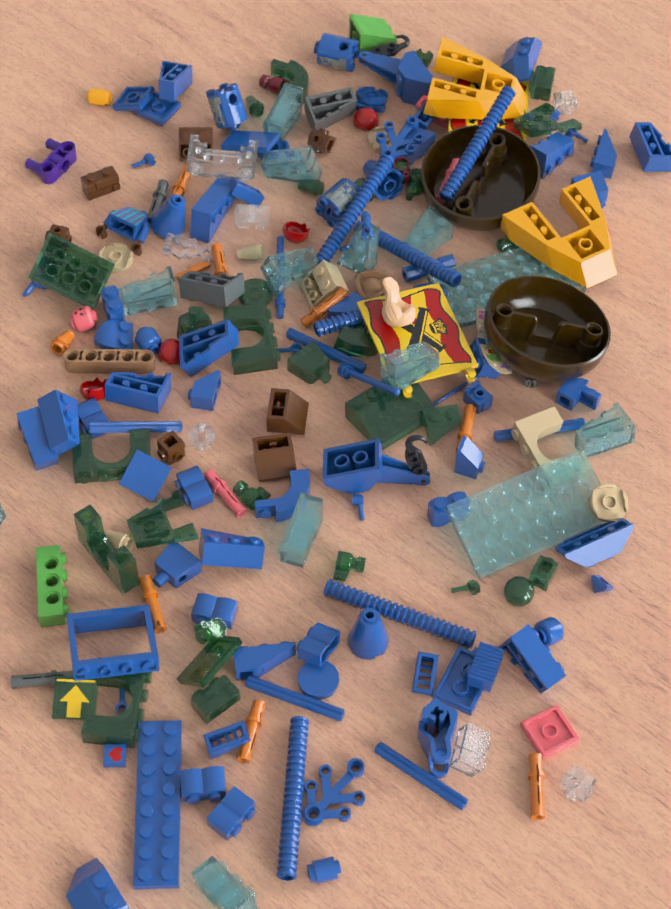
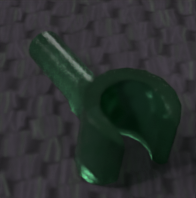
(472, 586)

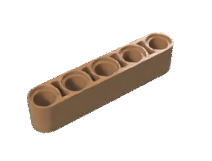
(109, 361)

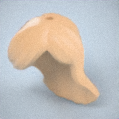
(395, 310)

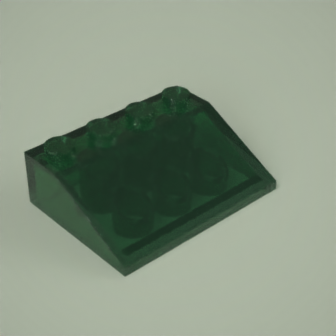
(71, 271)
(385, 415)

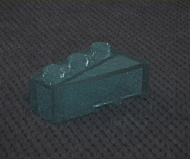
(284, 111)
(291, 164)
(288, 268)
(408, 365)
(606, 432)
(301, 530)

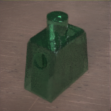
(193, 320)
(310, 364)

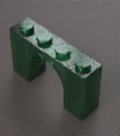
(262, 355)
(90, 469)
(118, 563)
(122, 727)

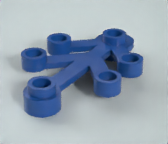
(411, 125)
(333, 795)

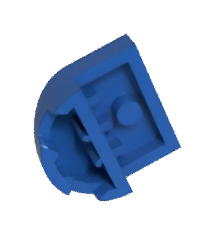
(114, 335)

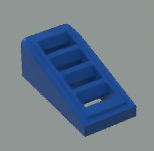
(425, 657)
(229, 745)

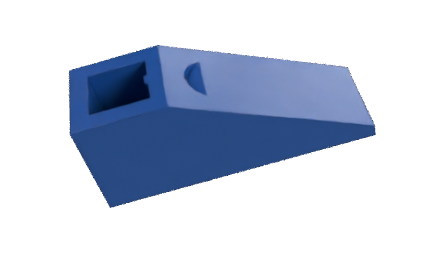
(605, 156)
(261, 658)

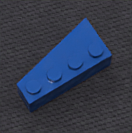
(211, 210)

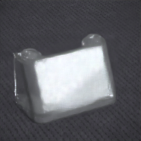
(221, 162)

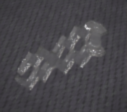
(199, 250)

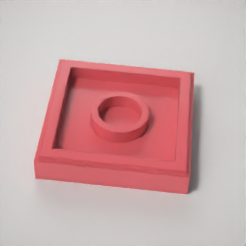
(549, 732)

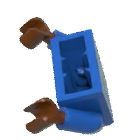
(128, 223)

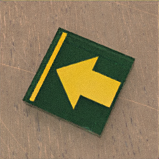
(74, 698)

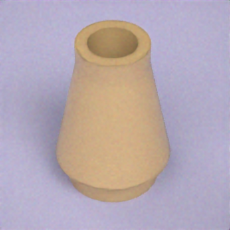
(250, 252)
(119, 539)

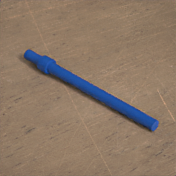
(280, 301)

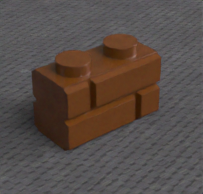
(100, 182)

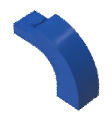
(284, 506)

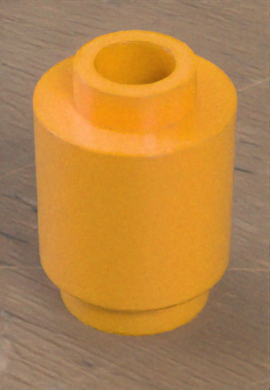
(99, 96)

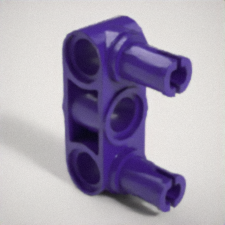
(56, 163)

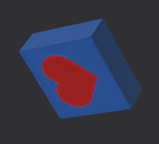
(114, 755)

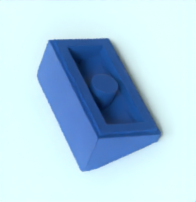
(246, 192)

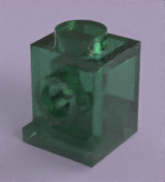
(543, 572)

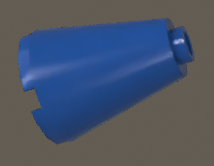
(391, 184)
(170, 217)
(368, 635)

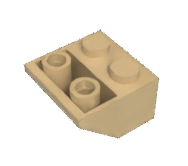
(322, 283)

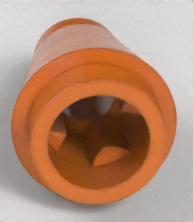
(62, 342)

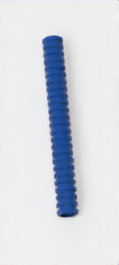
(477, 143)
(355, 208)
(417, 258)
(349, 319)
(400, 613)
(293, 798)

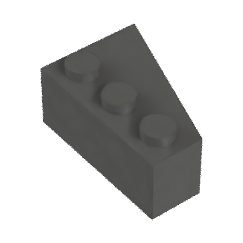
(329, 107)
(211, 289)

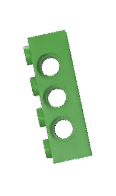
(49, 613)

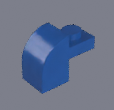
(577, 391)

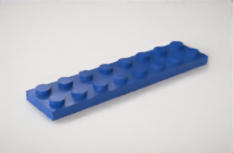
(158, 805)

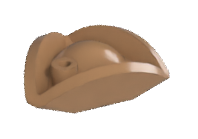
(370, 283)

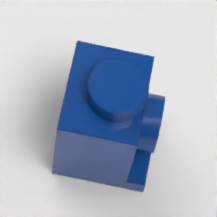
(477, 396)

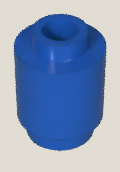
(323, 870)

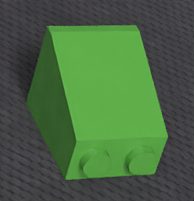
(370, 32)

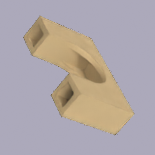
(531, 429)

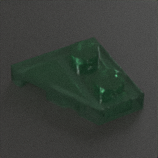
(440, 421)

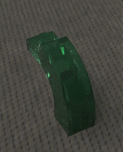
(293, 72)
(355, 343)

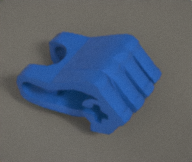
(437, 749)

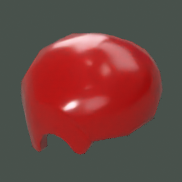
(366, 119)
(295, 232)
(169, 351)
(93, 389)

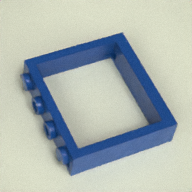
(108, 620)

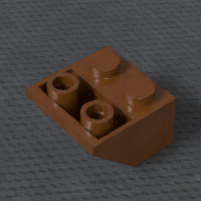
(205, 135)
(286, 412)
(274, 456)

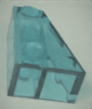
(430, 232)
(361, 254)
(149, 294)
(223, 887)

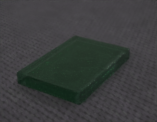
(209, 661)

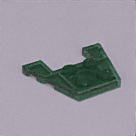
(537, 122)
(153, 528)

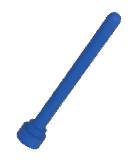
(346, 371)

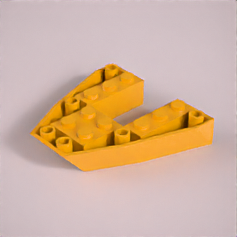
(463, 102)
(580, 256)

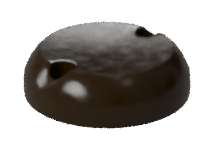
(499, 180)
(546, 328)

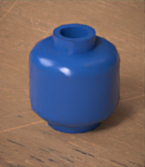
(148, 339)
(549, 631)

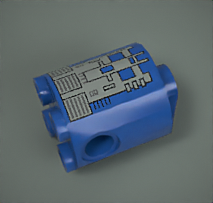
(337, 52)
(227, 106)
(336, 200)

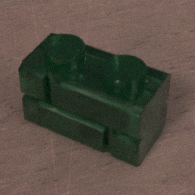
(542, 83)
(215, 698)

